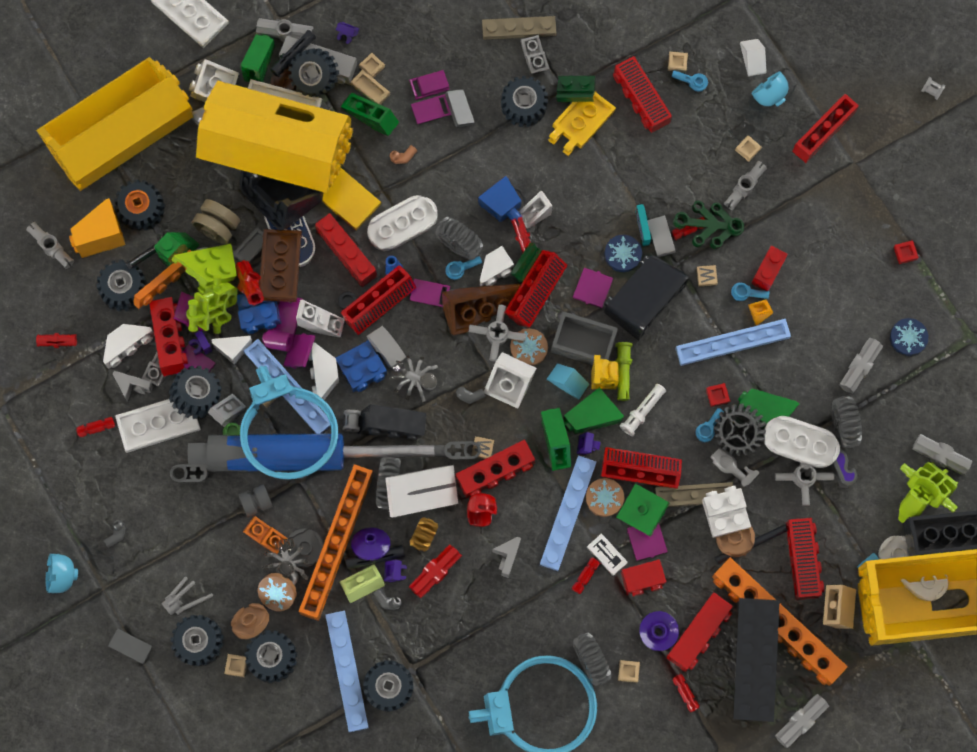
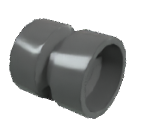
(255, 500)

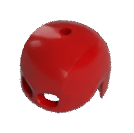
(480, 509)

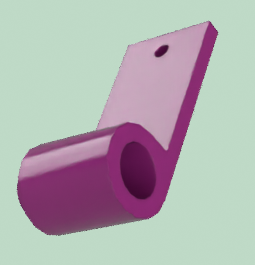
(283, 334)

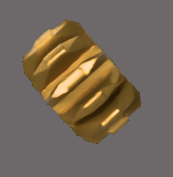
(424, 534)

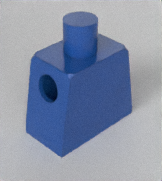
(501, 201)

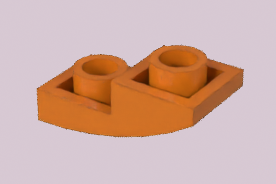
(263, 534)

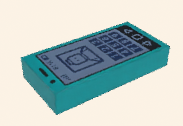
(643, 225)

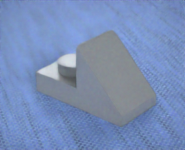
(128, 382)
(227, 410)
(508, 550)

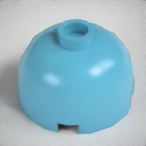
(772, 90)
(60, 573)

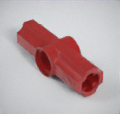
(249, 282)
(435, 571)

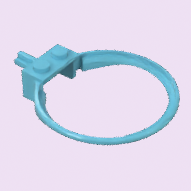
(272, 389)
(499, 712)

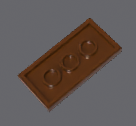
(280, 264)

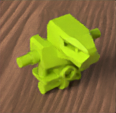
(211, 305)
(928, 487)

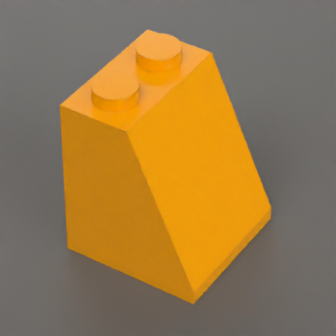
(97, 231)

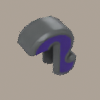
(844, 477)

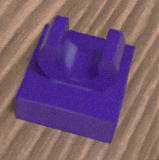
(346, 29)
(202, 343)
(587, 444)
(393, 571)

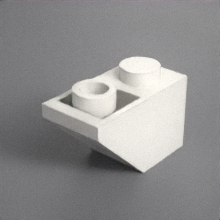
(496, 265)

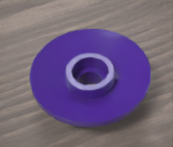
(370, 549)
(662, 621)

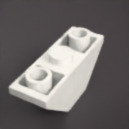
(319, 320)
(124, 343)
(324, 371)

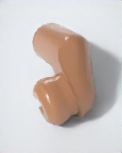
(401, 158)

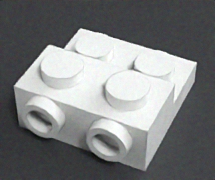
(207, 76)
(726, 511)

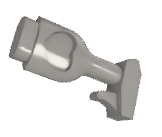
(728, 464)

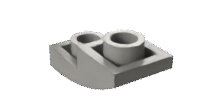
(534, 54)
(661, 236)
(386, 346)
(153, 371)

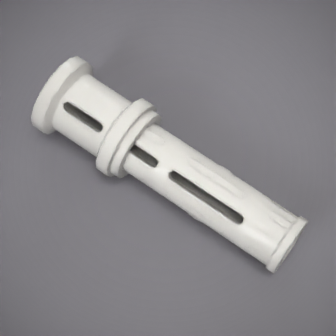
(638, 416)

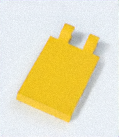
(581, 122)
(350, 200)

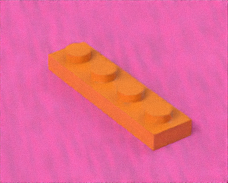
(159, 284)

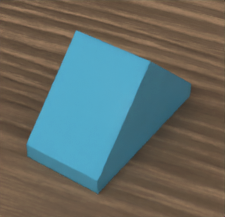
(568, 380)

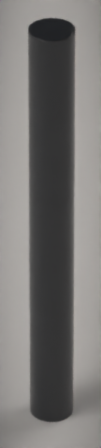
(759, 540)

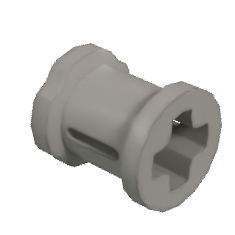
(933, 88)
(351, 420)

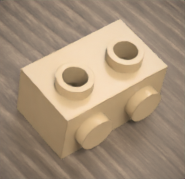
(839, 606)

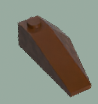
(475, 305)

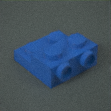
(257, 317)
(361, 366)

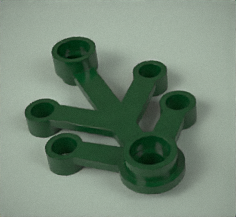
(710, 223)

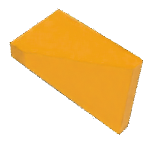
(760, 311)

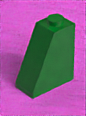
(257, 58)
(172, 244)
(767, 404)
(592, 413)
(556, 439)

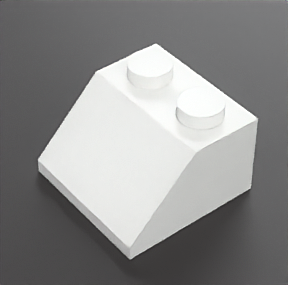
(509, 380)

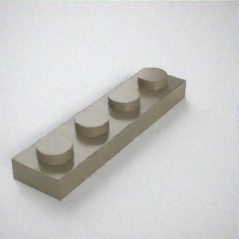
(518, 27)
(689, 494)

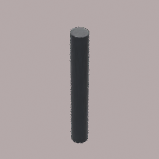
(141, 257)

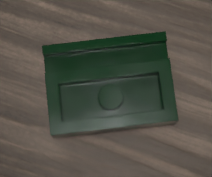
(576, 88)
(526, 262)

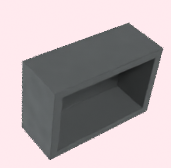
(583, 338)

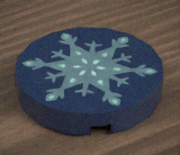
(623, 253)
(909, 337)

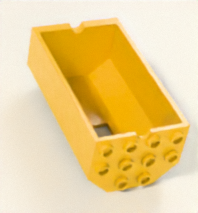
(116, 122)
(273, 136)
(898, 616)

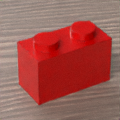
(769, 268)
(643, 577)

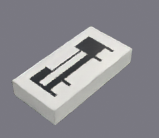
(607, 554)

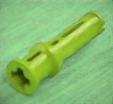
(624, 362)

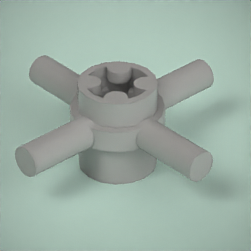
(498, 325)
(804, 485)

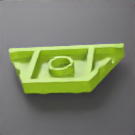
(208, 262)

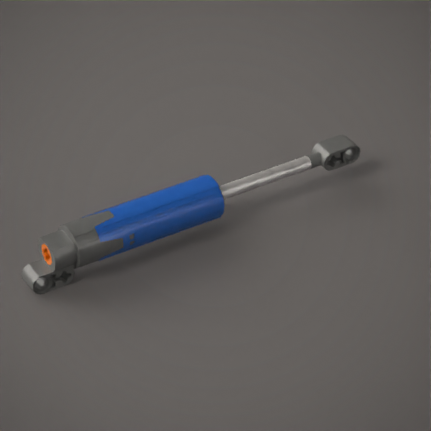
(294, 453)

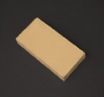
(370, 88)

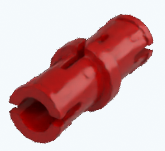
(522, 234)
(56, 340)

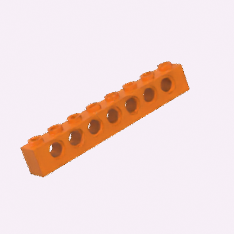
(336, 542)
(835, 666)

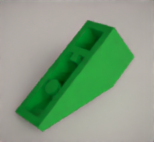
(371, 113)

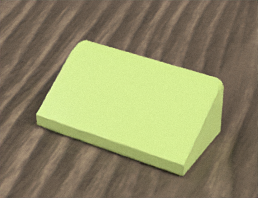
(362, 583)

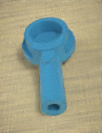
(697, 82)
(456, 269)
(741, 292)
(705, 431)

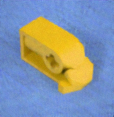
(604, 374)

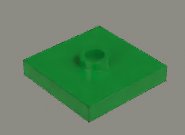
(643, 510)

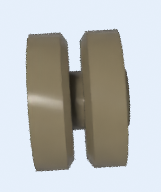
(215, 221)

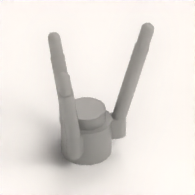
(173, 603)

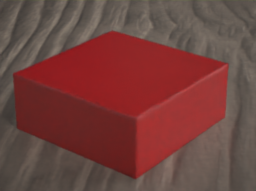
(906, 252)
(717, 395)

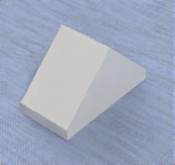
(754, 57)
(536, 210)
(232, 347)

